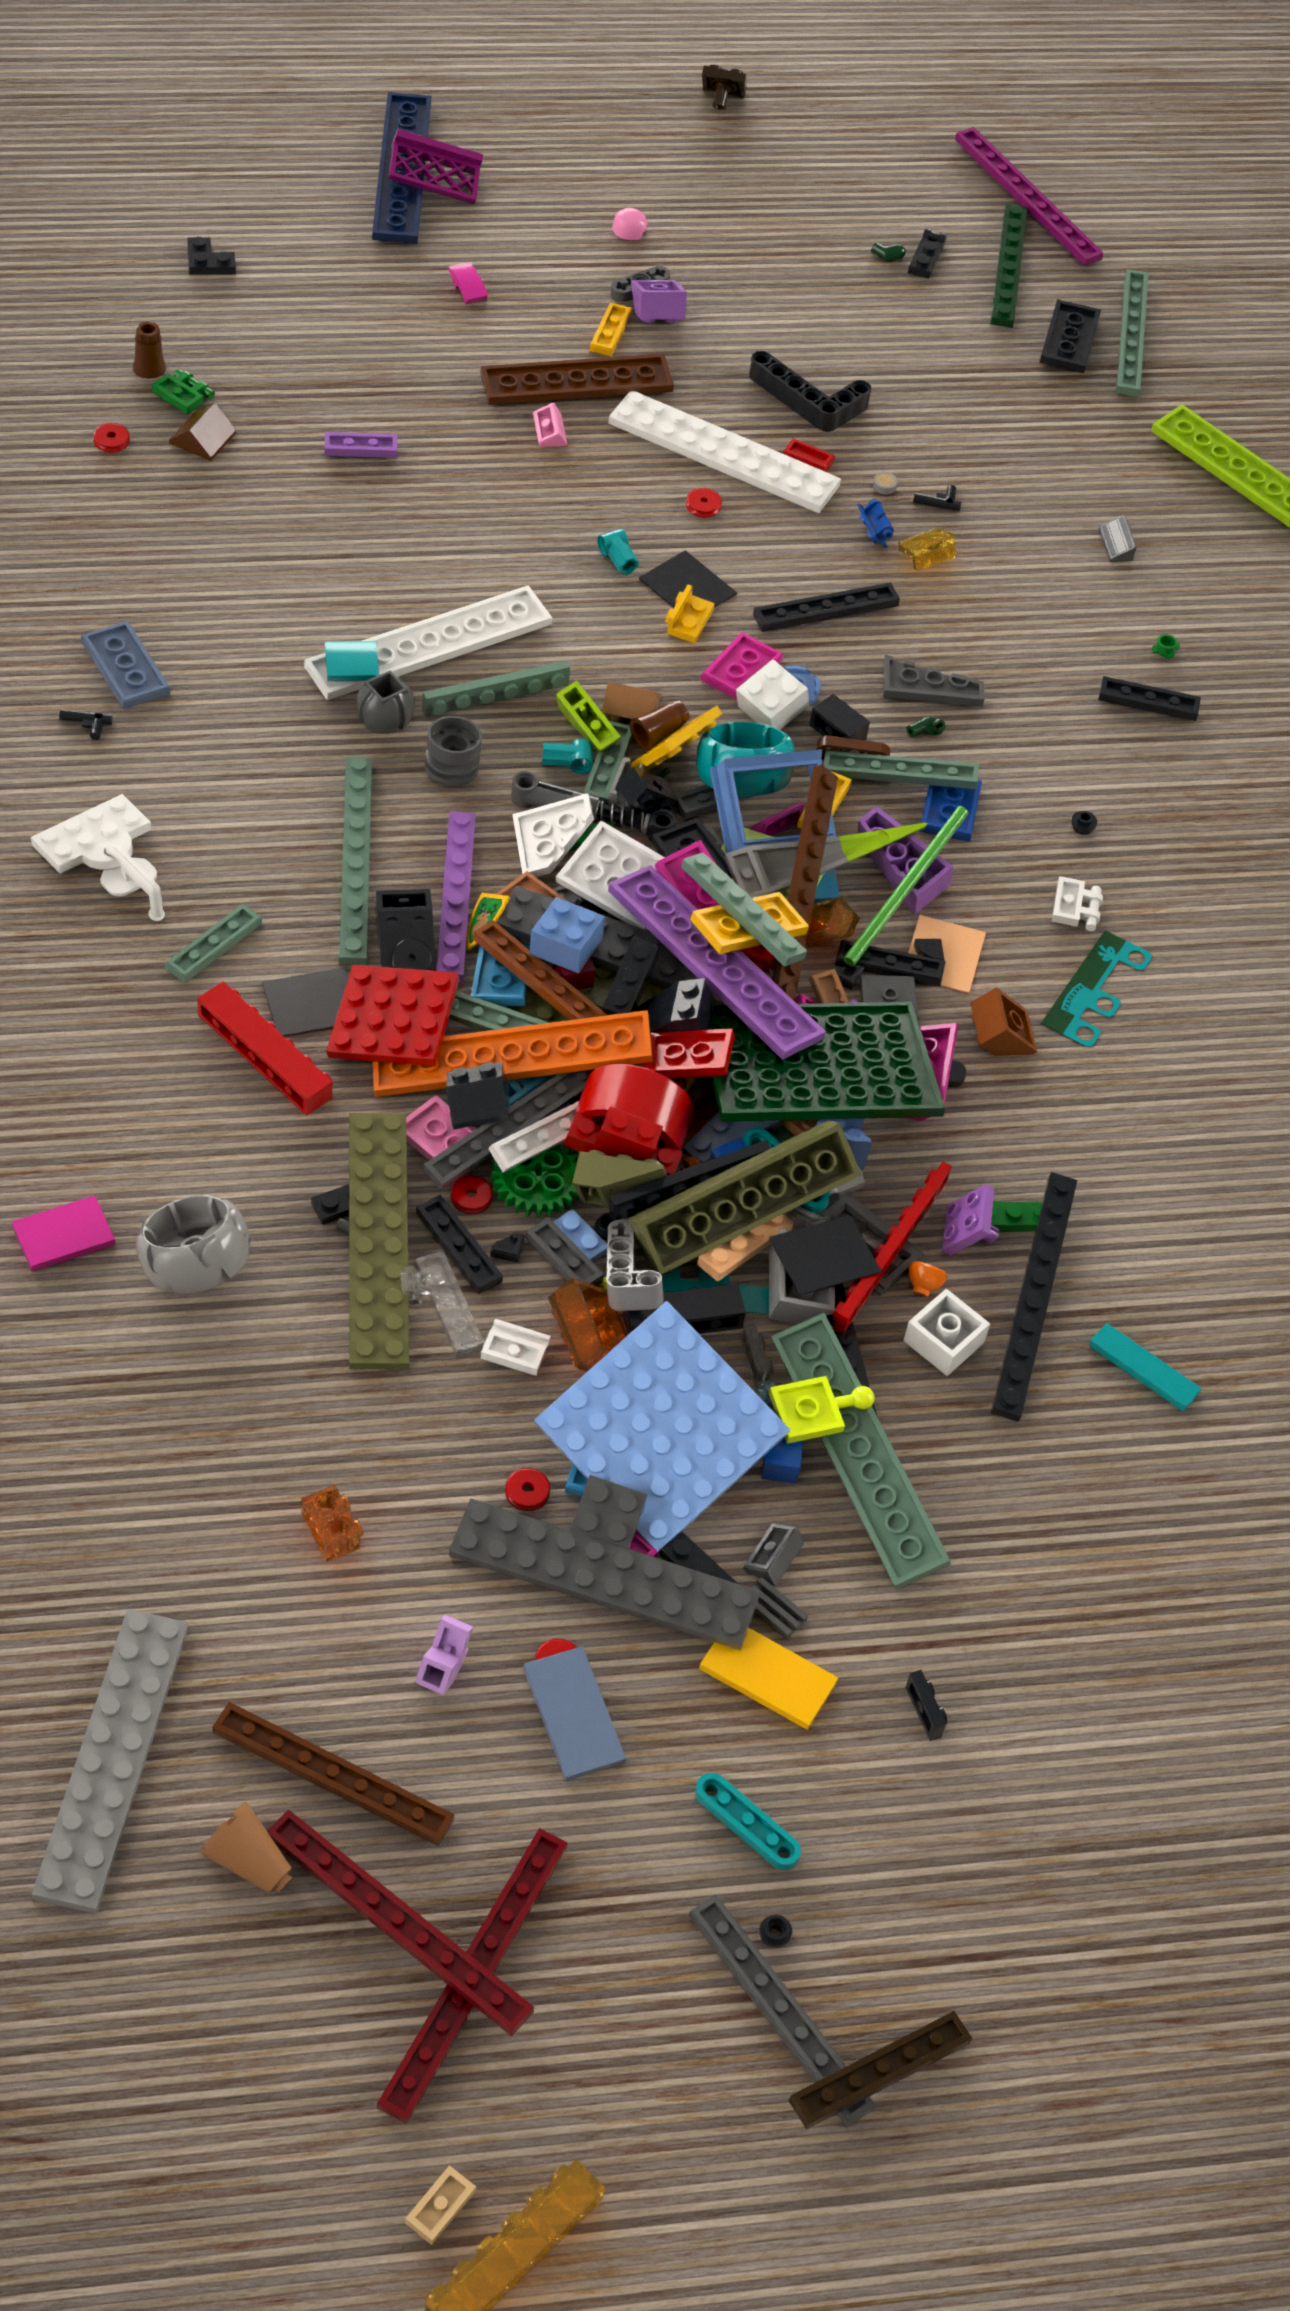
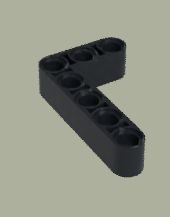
(805, 399)

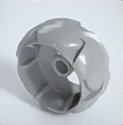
(193, 1244)

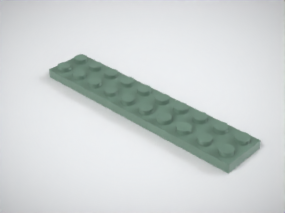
(866, 1459)

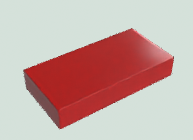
(809, 455)

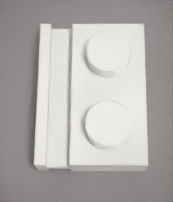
(515, 1347)

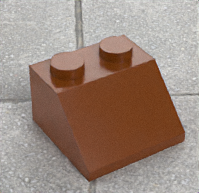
(1002, 1025)

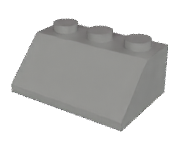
(784, 1299)

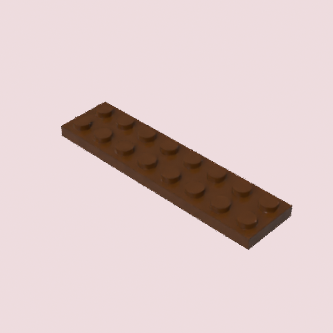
(576, 379)

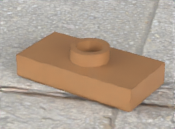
(828, 987)

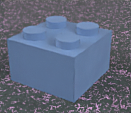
(567, 935)

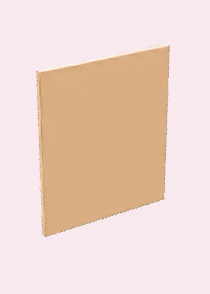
(960, 950)

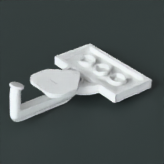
(104, 841)

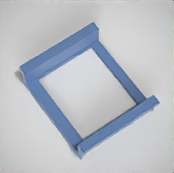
(727, 797)

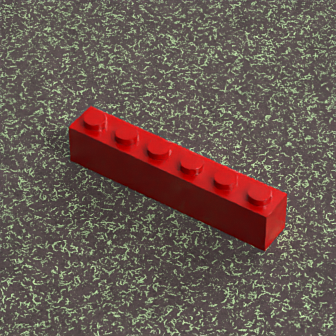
(265, 1048)

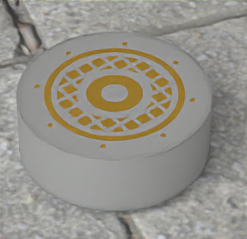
(885, 483)

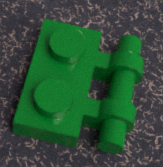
(182, 390)

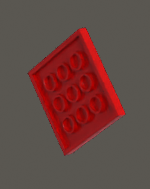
(393, 1015)

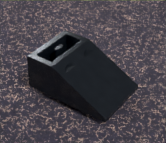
(403, 916)

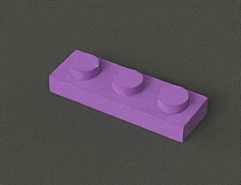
(361, 444)

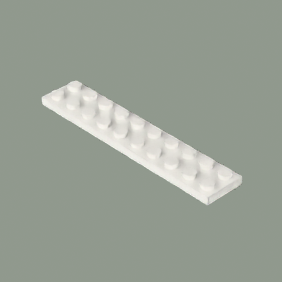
(725, 451)
(444, 637)

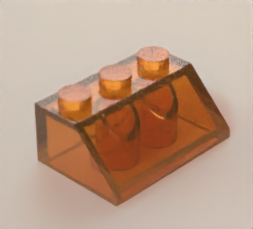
(586, 1322)

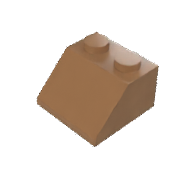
(628, 701)

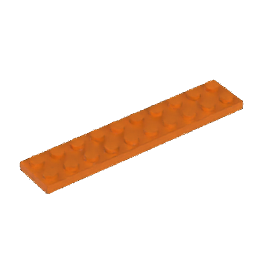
(527, 1051)

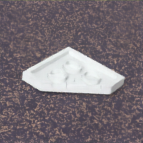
(550, 832)

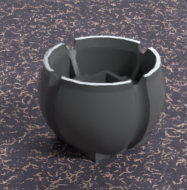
(386, 713)

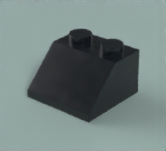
(478, 1095)

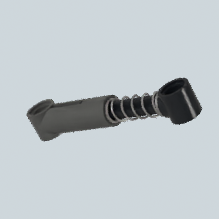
(530, 791)

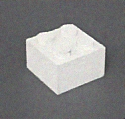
(772, 696)
(946, 1332)

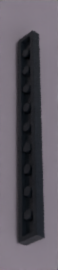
(1034, 1297)

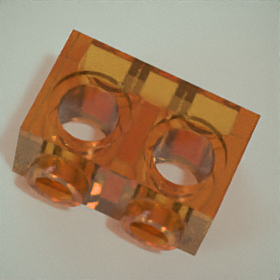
(326, 1524)

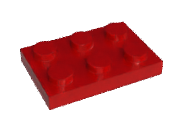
(691, 1053)

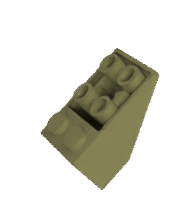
(603, 1175)

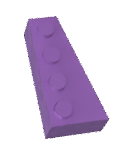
(900, 856)

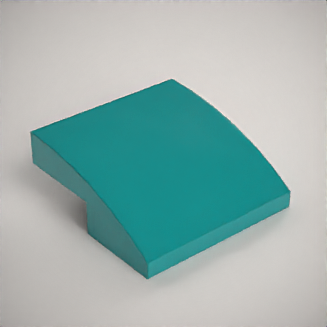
(351, 660)

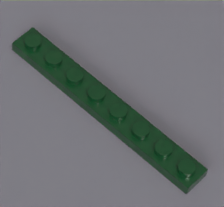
(1008, 266)

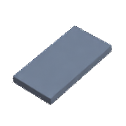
(125, 664)
(574, 1713)

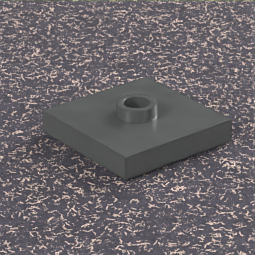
(888, 989)

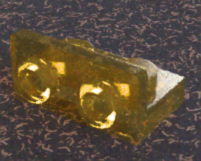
(929, 548)

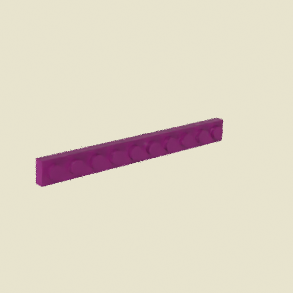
(1029, 196)

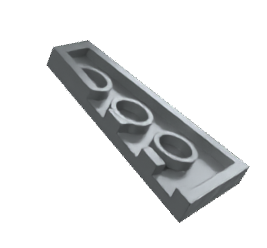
(930, 685)

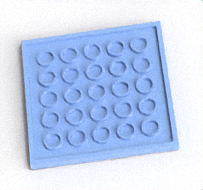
(663, 1422)

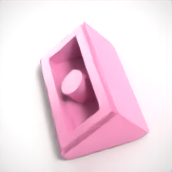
(550, 426)

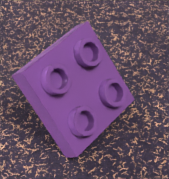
(969, 1221)

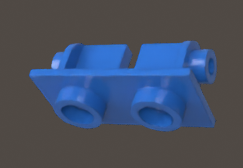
(879, 527)

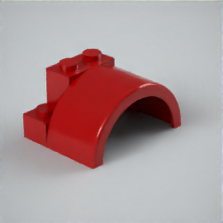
(637, 1112)

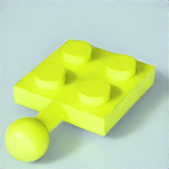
(811, 1408)

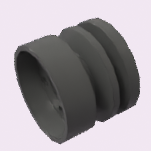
(453, 750)

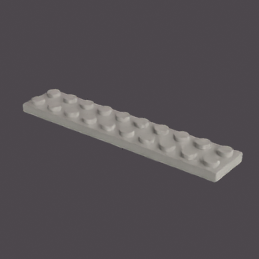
(110, 1762)

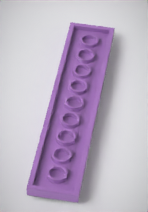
(729, 975)

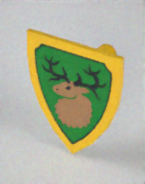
(487, 908)

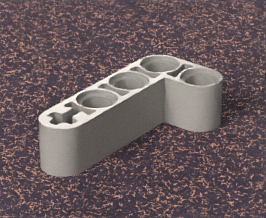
(625, 1286)

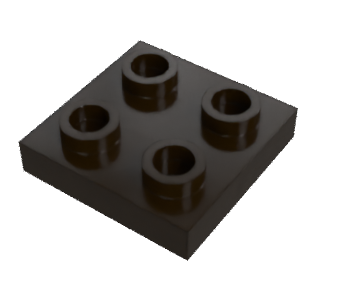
(723, 83)

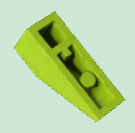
(586, 717)

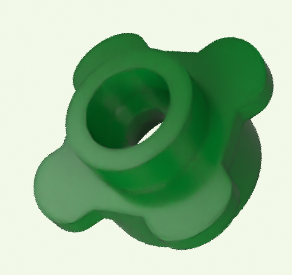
(1166, 646)

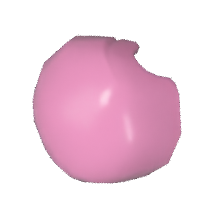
(629, 224)

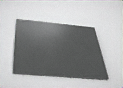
(306, 1001)

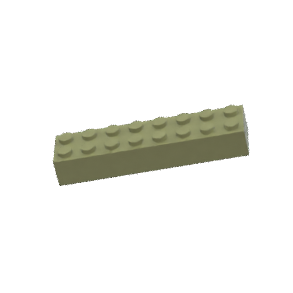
(744, 1197)

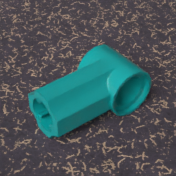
(616, 546)
(575, 755)

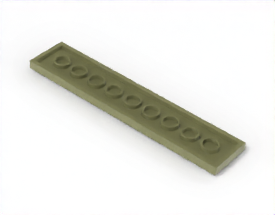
(378, 1241)

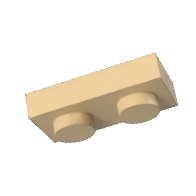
(440, 2205)

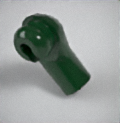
(888, 253)
(926, 725)

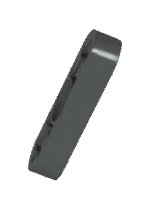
(621, 288)

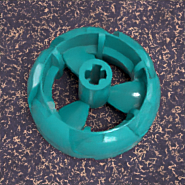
(745, 740)

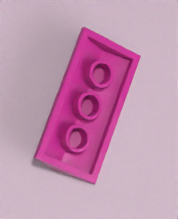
(940, 1047)

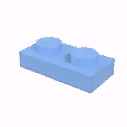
(582, 1235)

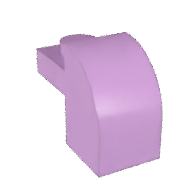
(445, 1656)

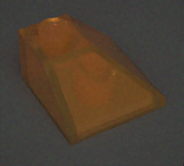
(831, 922)

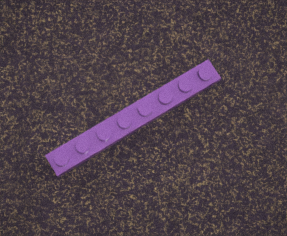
(456, 893)

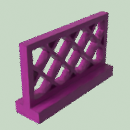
(438, 154)

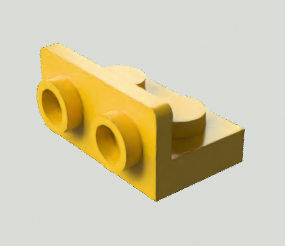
(688, 616)

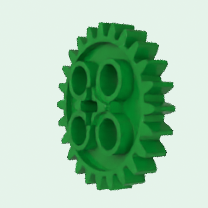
(538, 1180)

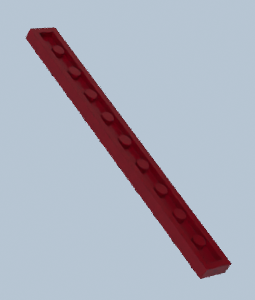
(401, 1923)
(488, 1949)

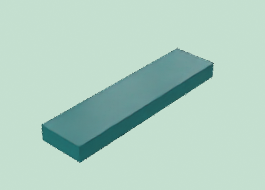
(1145, 1367)

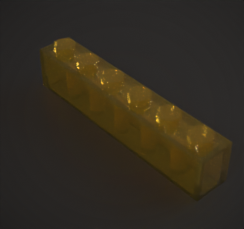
(521, 2243)

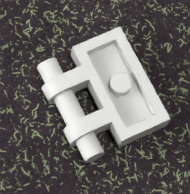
(1068, 902)

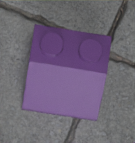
(659, 300)

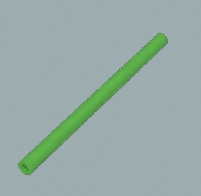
(905, 886)

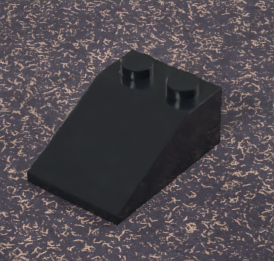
(681, 1007)

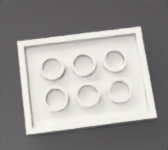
(601, 860)

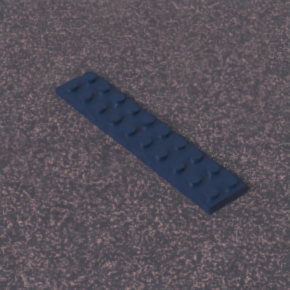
(397, 203)

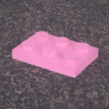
(431, 1128)

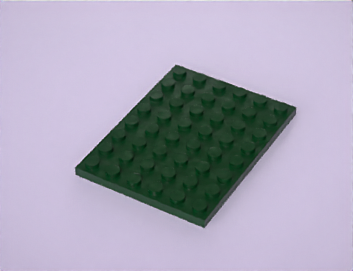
(863, 1068)

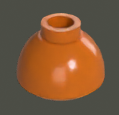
(925, 1278)

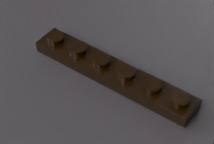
(879, 2070)

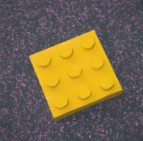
(673, 743)

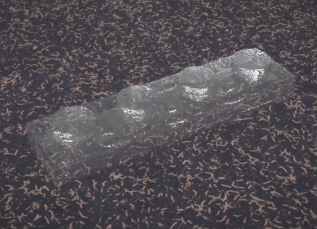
(451, 1305)

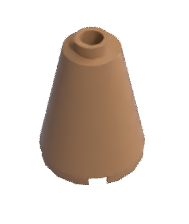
(248, 1851)

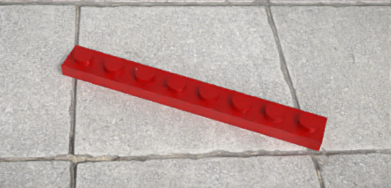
(896, 1237)

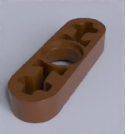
(836, 743)

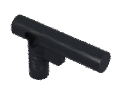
(941, 500)
(89, 720)

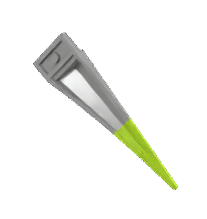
(770, 866)

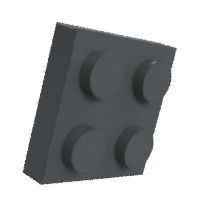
(609, 1512)

